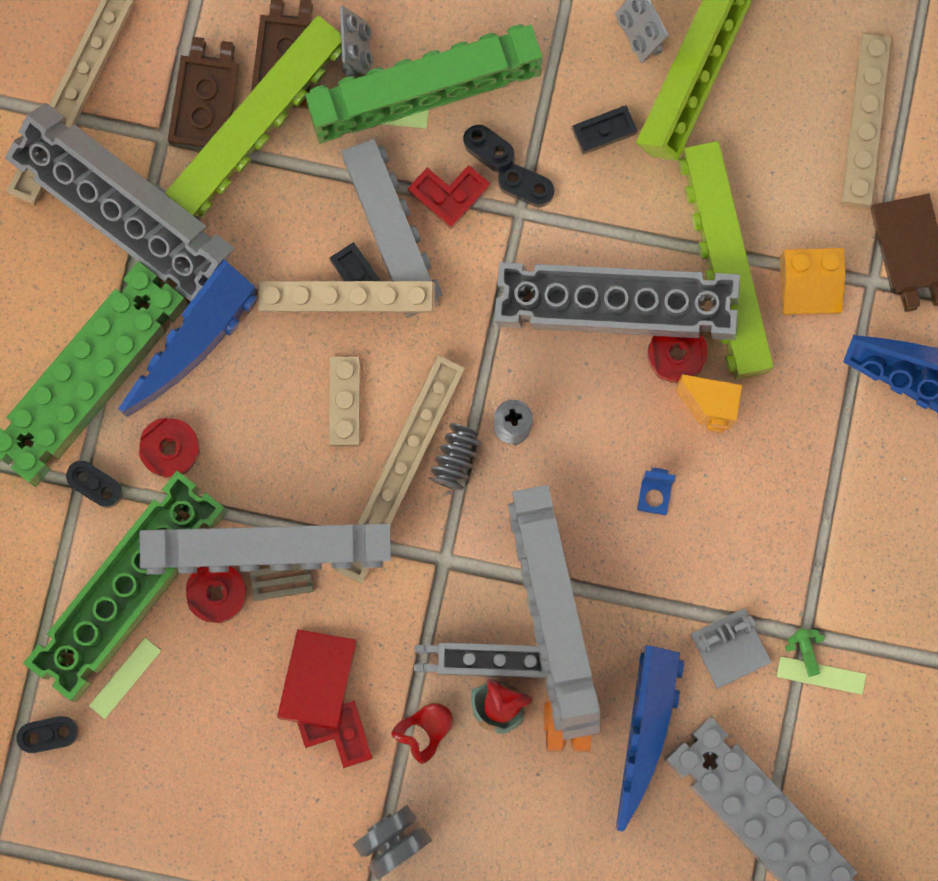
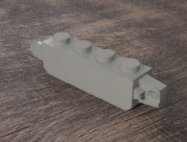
(483, 660)

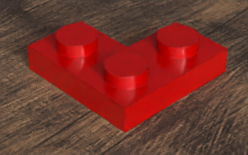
(451, 201)
(349, 737)

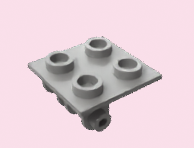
(642, 27)
(355, 43)
(731, 648)

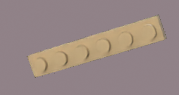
(866, 121)
(347, 296)

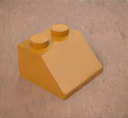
(812, 281)
(710, 401)

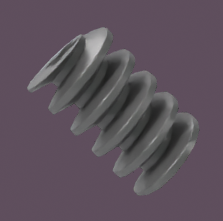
(522, 416)
(455, 457)

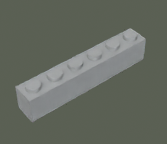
(387, 215)

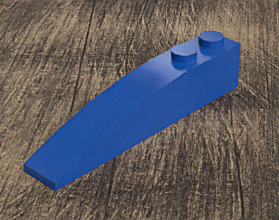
(205, 324)
(901, 364)
(649, 724)

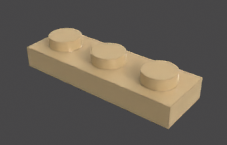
(344, 402)

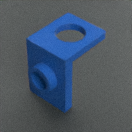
(658, 480)

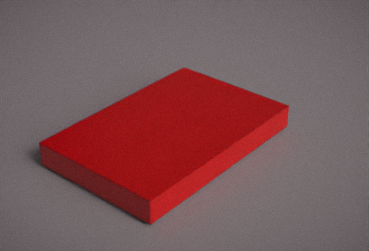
(317, 679)

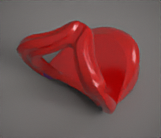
(502, 703)
(435, 720)

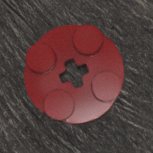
(670, 369)
(168, 430)
(217, 610)

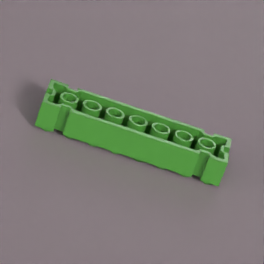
(424, 83)
(88, 373)
(118, 594)

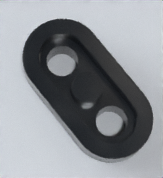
(486, 147)
(524, 187)
(94, 485)
(48, 734)

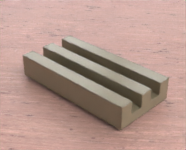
(286, 580)

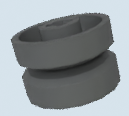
(392, 841)

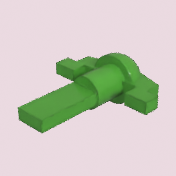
(803, 637)

